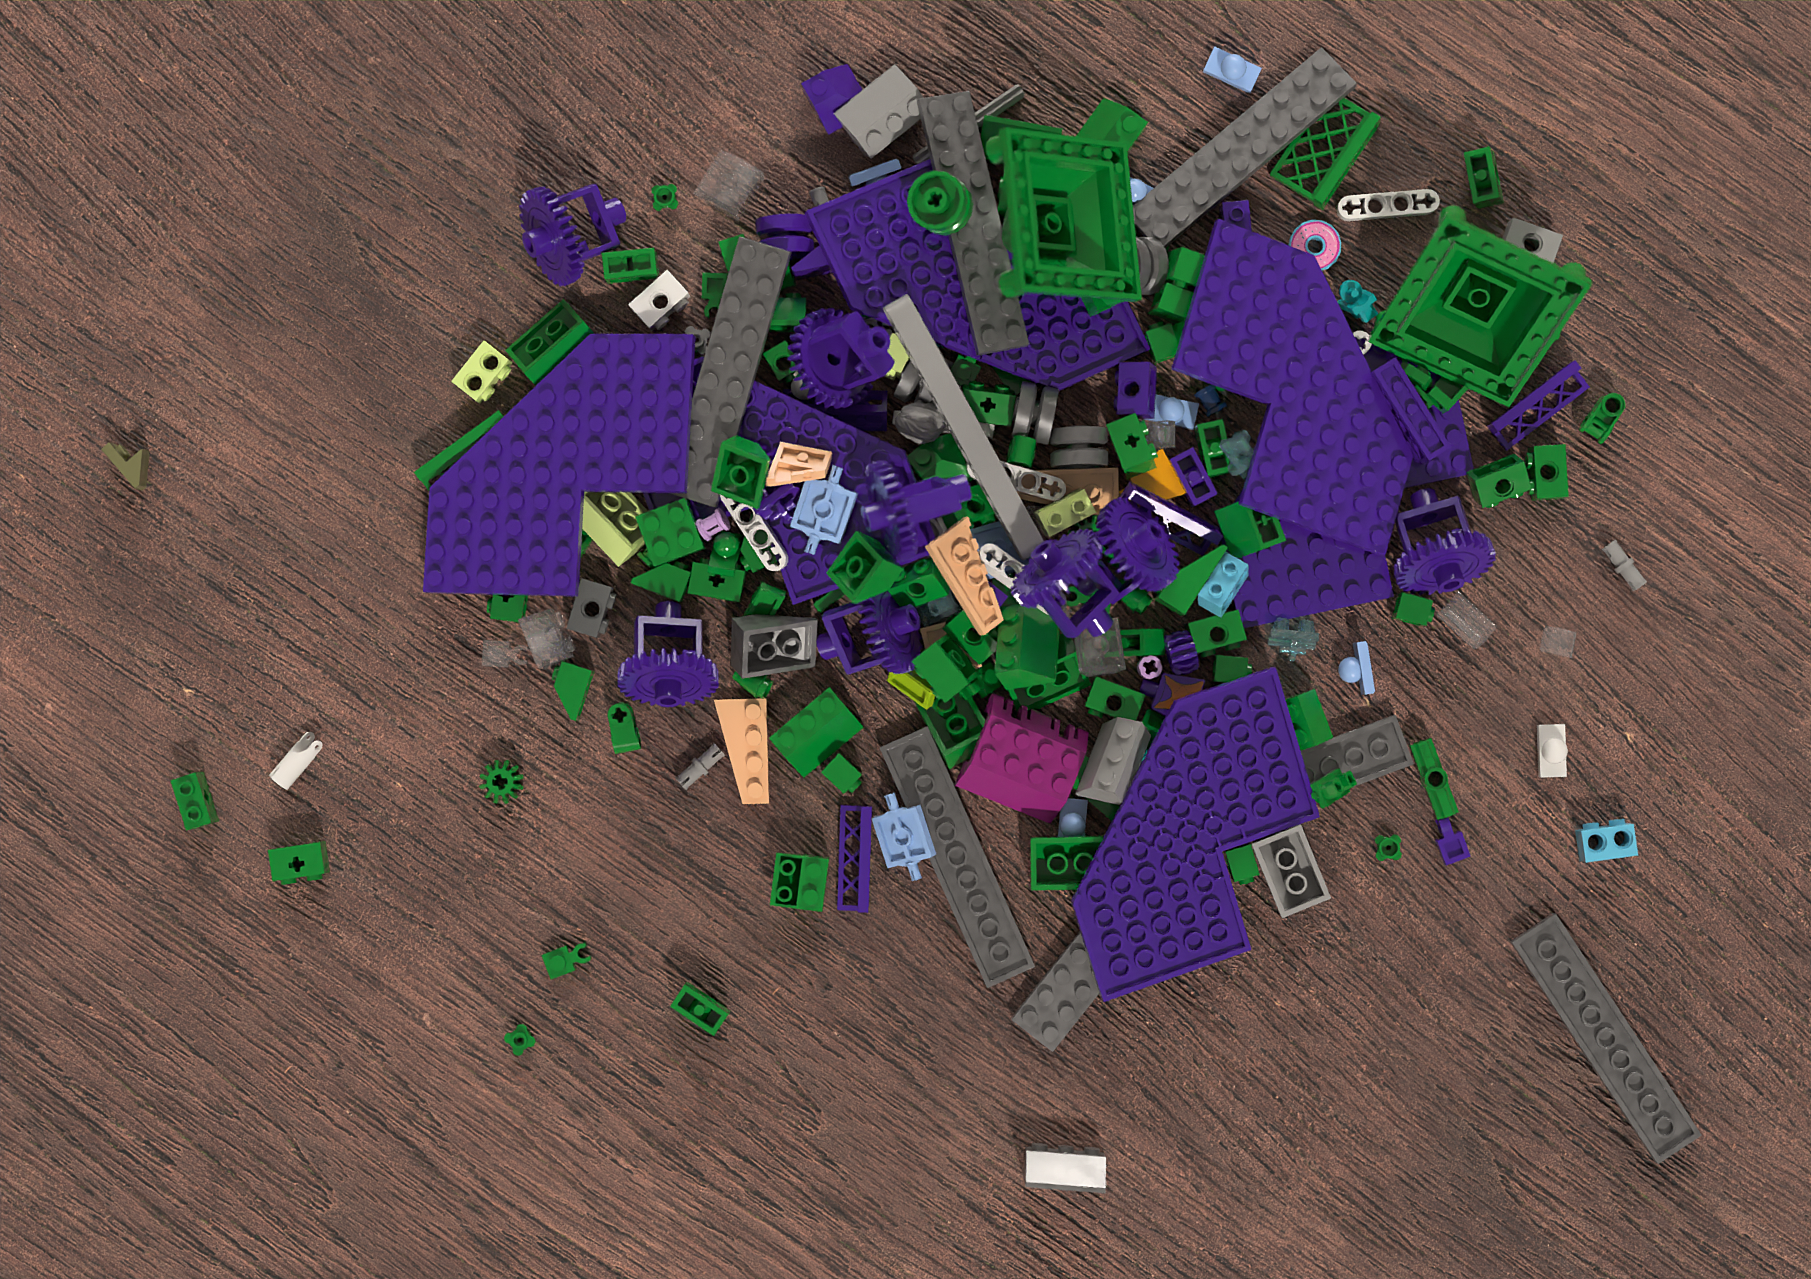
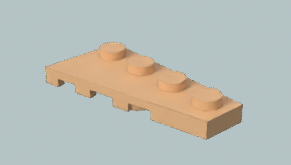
(1099, 484)
(961, 567)
(747, 744)

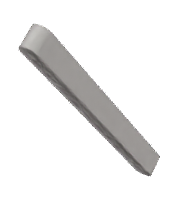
(963, 425)

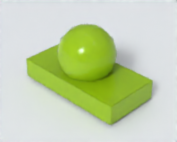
(914, 687)

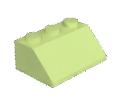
(612, 523)

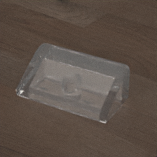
(1466, 620)

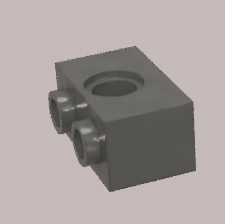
(580, 620)

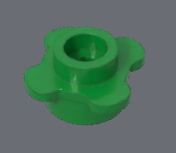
(659, 192)
(1394, 852)
(527, 1039)

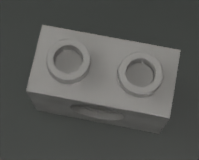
(1545, 241)

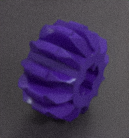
(1181, 652)

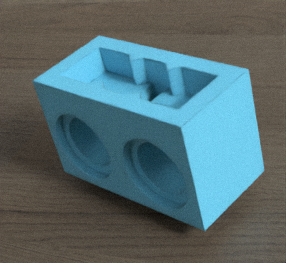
(1223, 584)
(1606, 846)

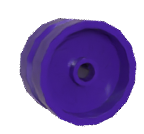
(786, 233)

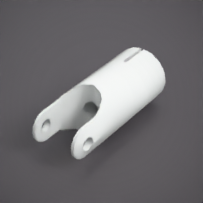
(296, 761)

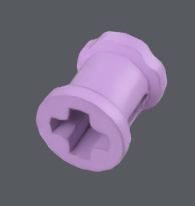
(713, 524)
(1146, 659)

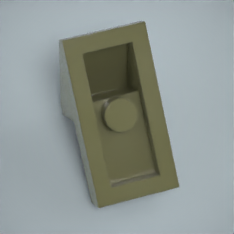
(133, 469)

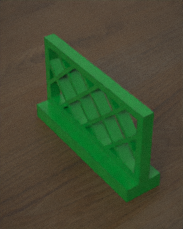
(1343, 162)
(456, 450)

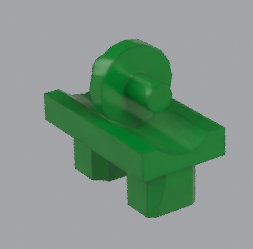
(1332, 787)

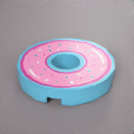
(1324, 234)

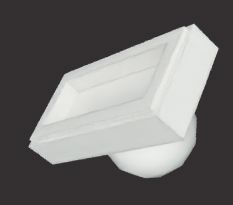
(1551, 750)

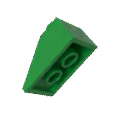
(1189, 581)
(954, 727)

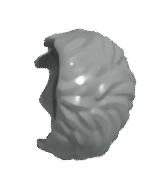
(920, 422)

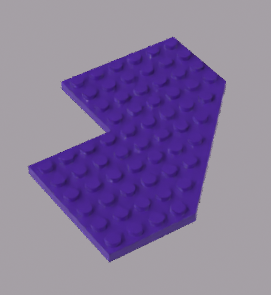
(885, 254)
(1278, 336)
(780, 418)
(596, 423)
(1324, 574)
(1159, 880)

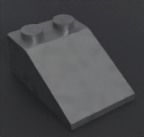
(772, 644)

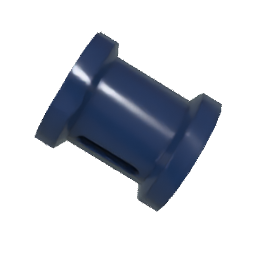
(1210, 400)

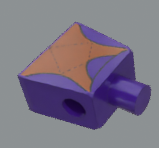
(1168, 689)

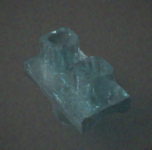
(1238, 452)
(937, 609)
(1293, 641)

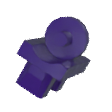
(779, 502)

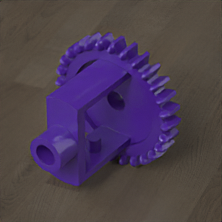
(551, 236)
(838, 356)
(899, 508)
(1137, 546)
(1442, 563)
(1056, 566)
(891, 630)
(664, 677)

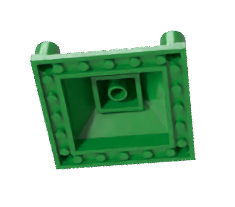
(1067, 216)
(1479, 309)

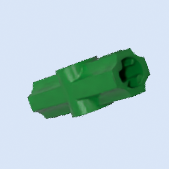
(1440, 794)

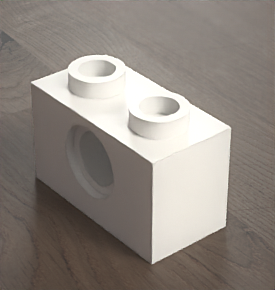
(664, 286)

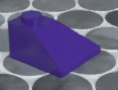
(830, 92)

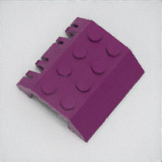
(1024, 760)

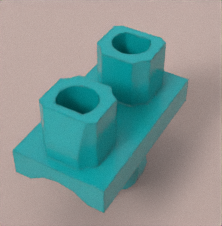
(1357, 301)

